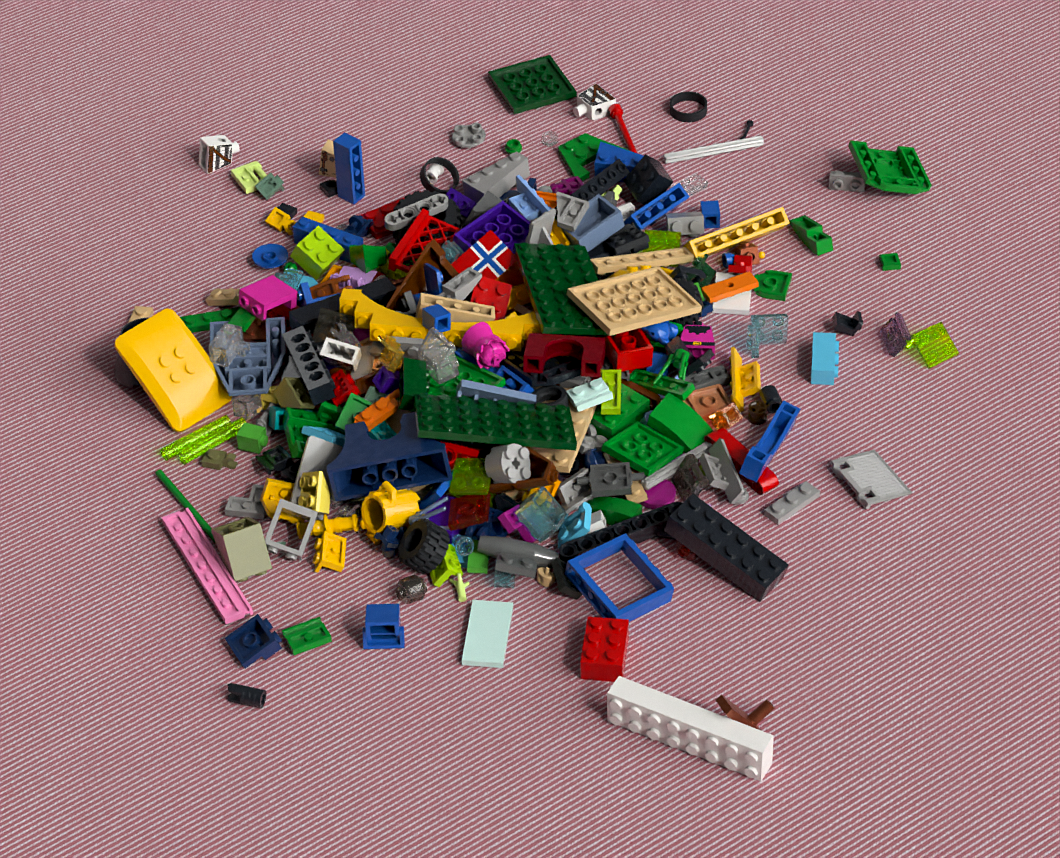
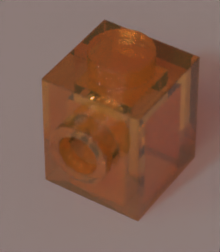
(726, 416)

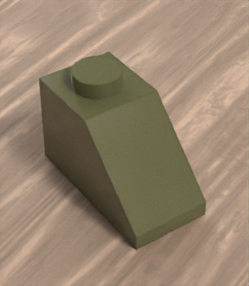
(293, 394)

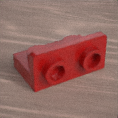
(344, 386)

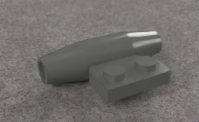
(516, 555)

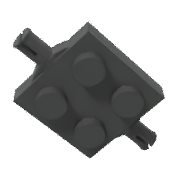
(610, 479)

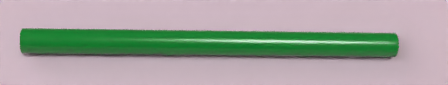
(185, 503)

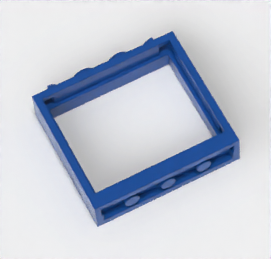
(595, 595)

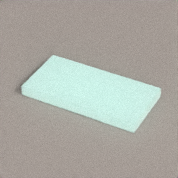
(487, 633)

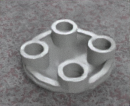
(468, 135)

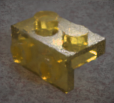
(391, 354)

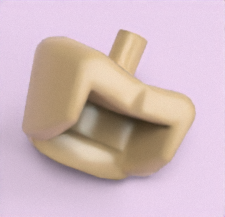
(545, 577)

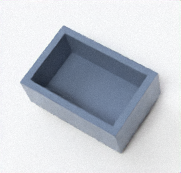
(597, 224)

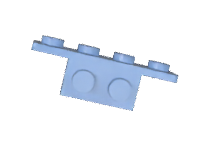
(528, 201)

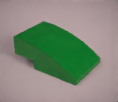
(679, 422)

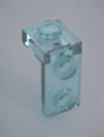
(291, 277)

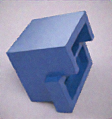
(383, 627)

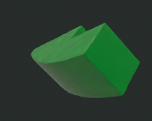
(812, 235)
(615, 509)

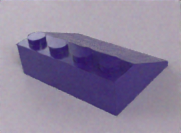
(502, 220)

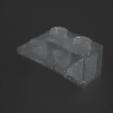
(439, 356)

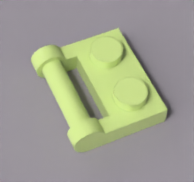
(246, 178)

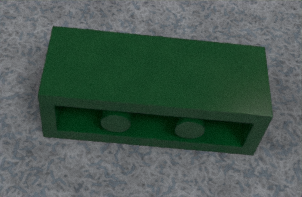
(412, 381)

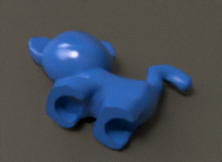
(661, 332)

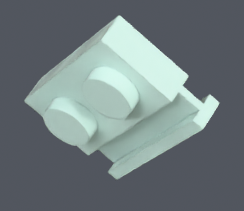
(589, 394)

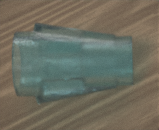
(463, 545)

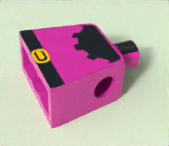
(698, 339)

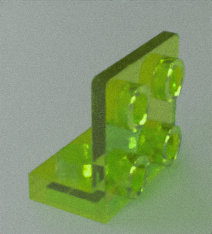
(663, 240)
(933, 345)
(470, 477)

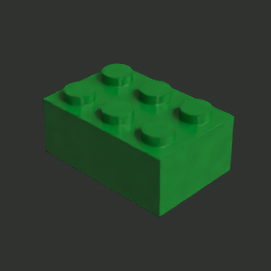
(632, 410)

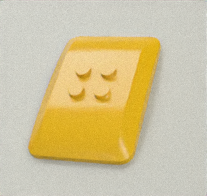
(172, 369)

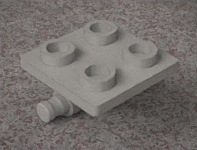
(541, 229)

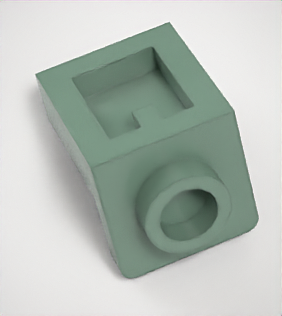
(270, 185)

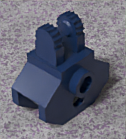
(489, 528)

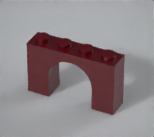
(545, 346)

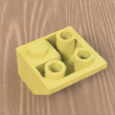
(314, 492)

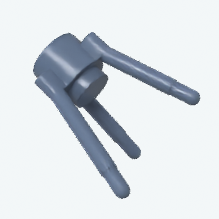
(422, 514)

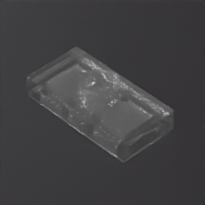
(693, 184)

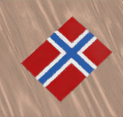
(487, 257)

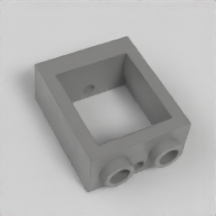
(298, 511)

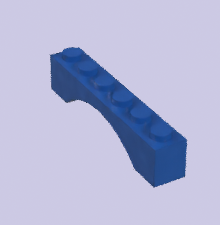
(770, 442)

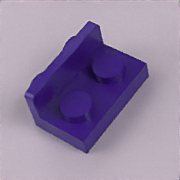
(464, 203)

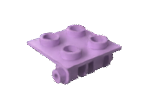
(357, 277)

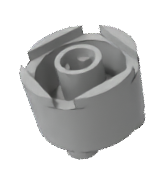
(508, 463)

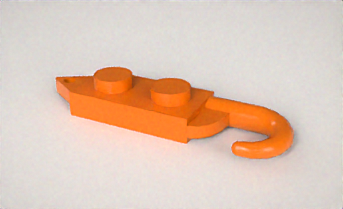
(379, 410)

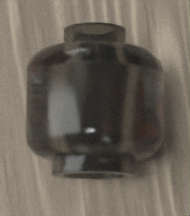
(411, 589)

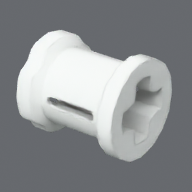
(433, 172)

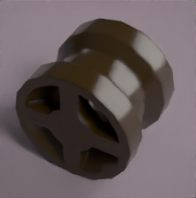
(757, 412)

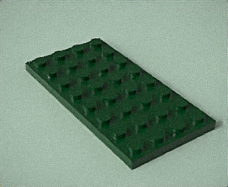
(547, 276)
(494, 421)

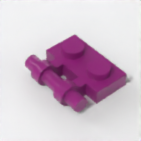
(567, 185)

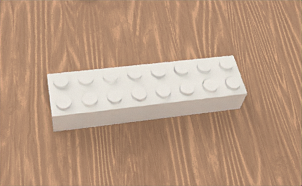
(690, 728)

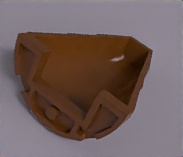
(415, 279)
(542, 471)

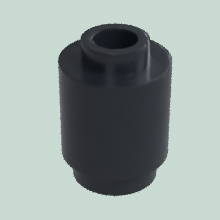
(771, 397)

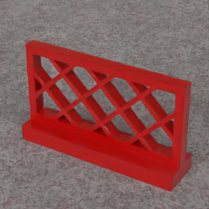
(412, 240)

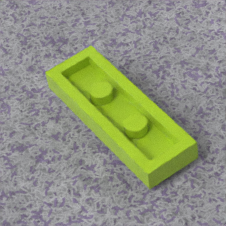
(613, 381)

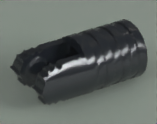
(247, 695)

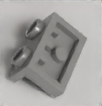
(846, 181)

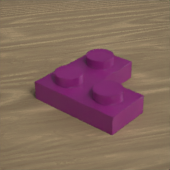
(511, 523)

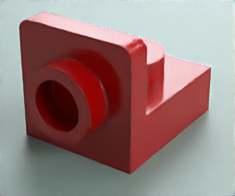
(741, 264)

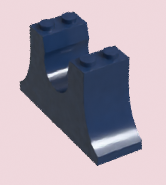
(400, 460)

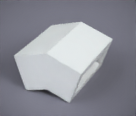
(597, 522)

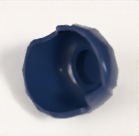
(593, 457)

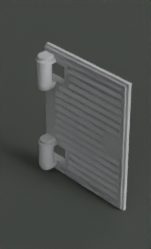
(871, 475)

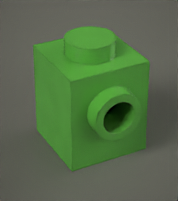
(252, 438)

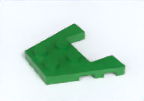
(579, 153)

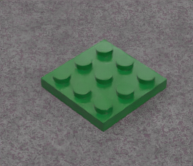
(642, 448)

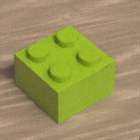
(317, 252)

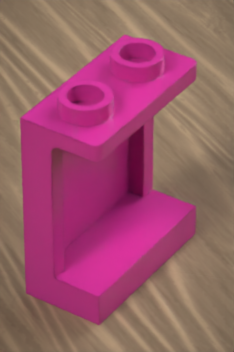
(265, 295)

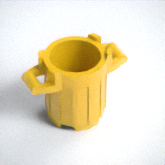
(387, 508)

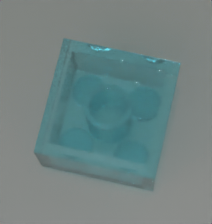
(541, 514)

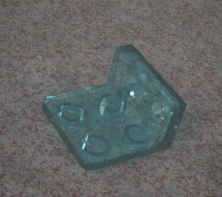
(766, 330)

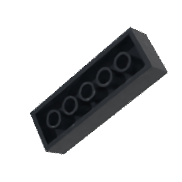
(726, 547)

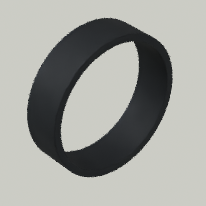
(688, 96)
(448, 165)

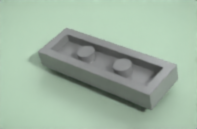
(792, 503)

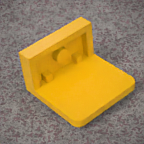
(272, 493)

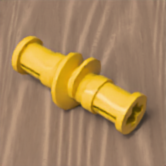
(332, 526)

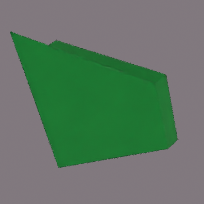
(367, 257)

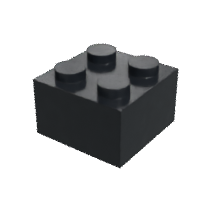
(648, 180)

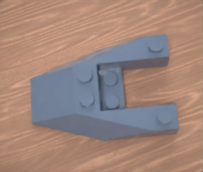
(260, 365)

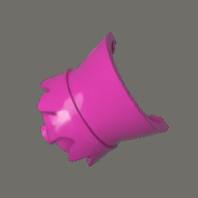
(484, 345)

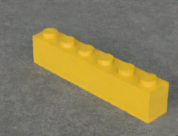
(738, 233)

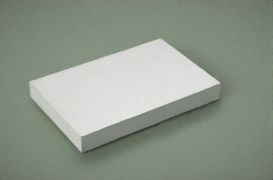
(736, 304)

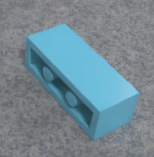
(824, 358)

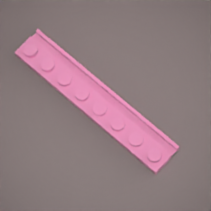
(207, 566)

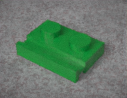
(306, 636)

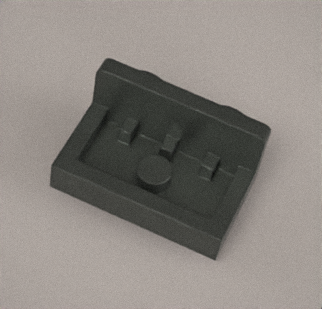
(565, 586)

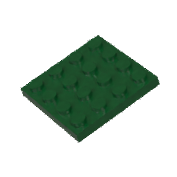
(532, 84)

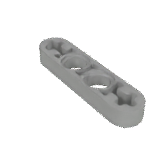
(435, 203)

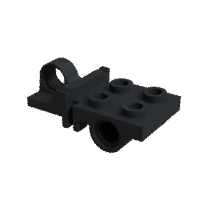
(627, 240)

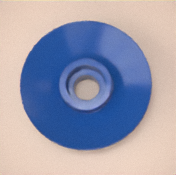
(270, 256)

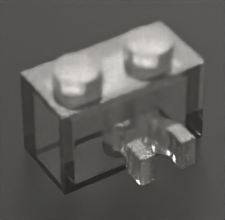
(227, 345)

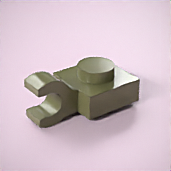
(216, 459)

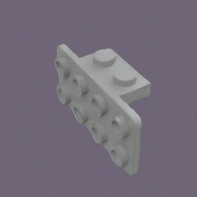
(316, 457)

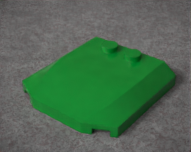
(890, 170)
(293, 424)

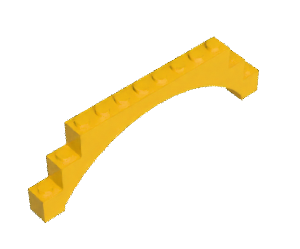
(392, 323)

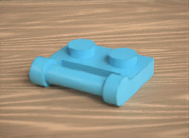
(576, 524)

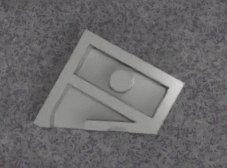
(570, 211)

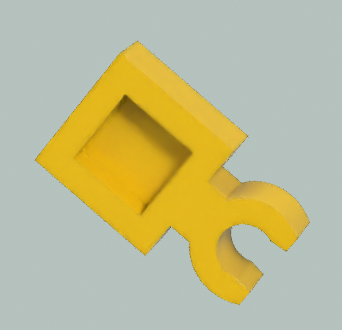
(280, 220)

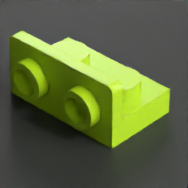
(449, 566)

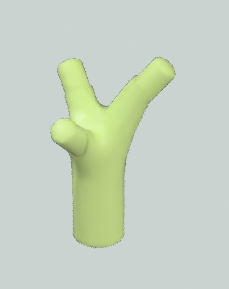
(460, 586)

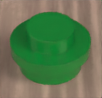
(513, 146)

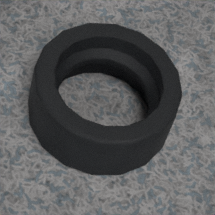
(551, 392)

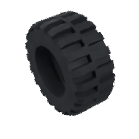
(450, 216)

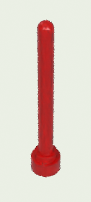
(616, 112)

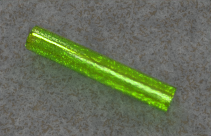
(211, 441)
(174, 448)

